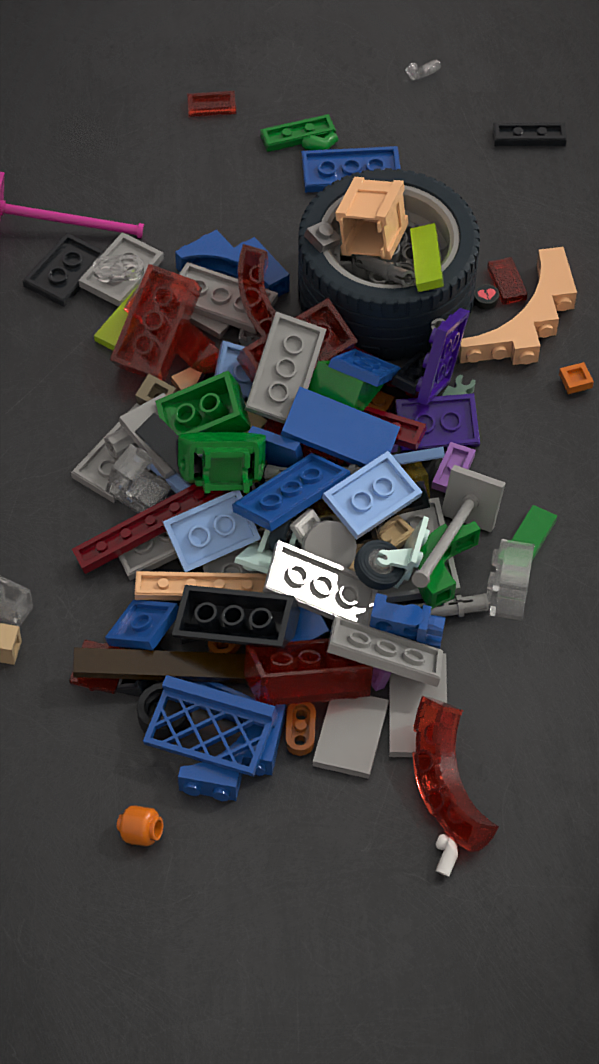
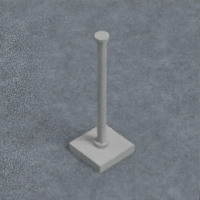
(466, 500)

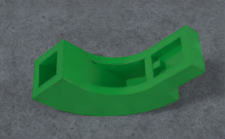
(441, 584)

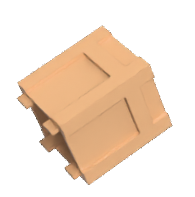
(372, 218)

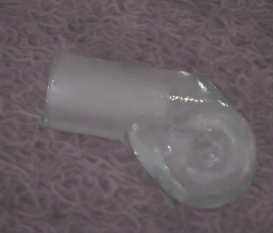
(425, 70)

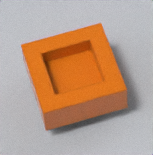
(576, 378)

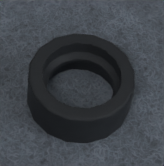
(145, 700)

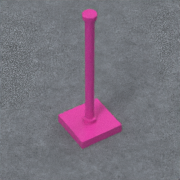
(66, 218)

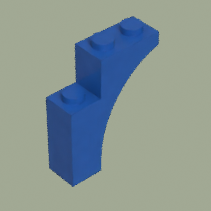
(217, 254)
(224, 783)

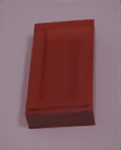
(211, 103)
(507, 280)

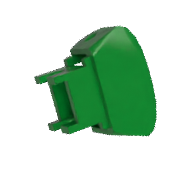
(224, 459)

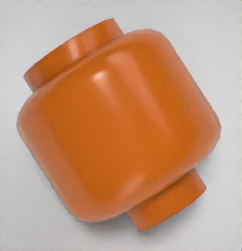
(140, 825)

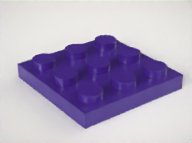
(442, 357)

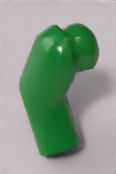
(317, 143)

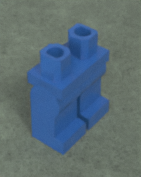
(407, 621)

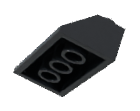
(236, 617)

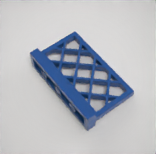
(224, 706)

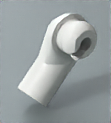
(449, 855)

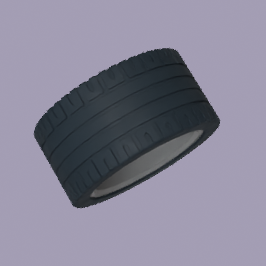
(384, 315)

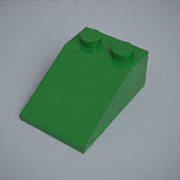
(206, 407)

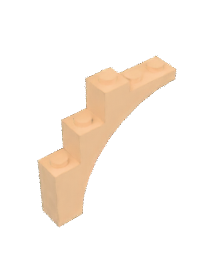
(538, 319)

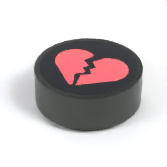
(486, 296)

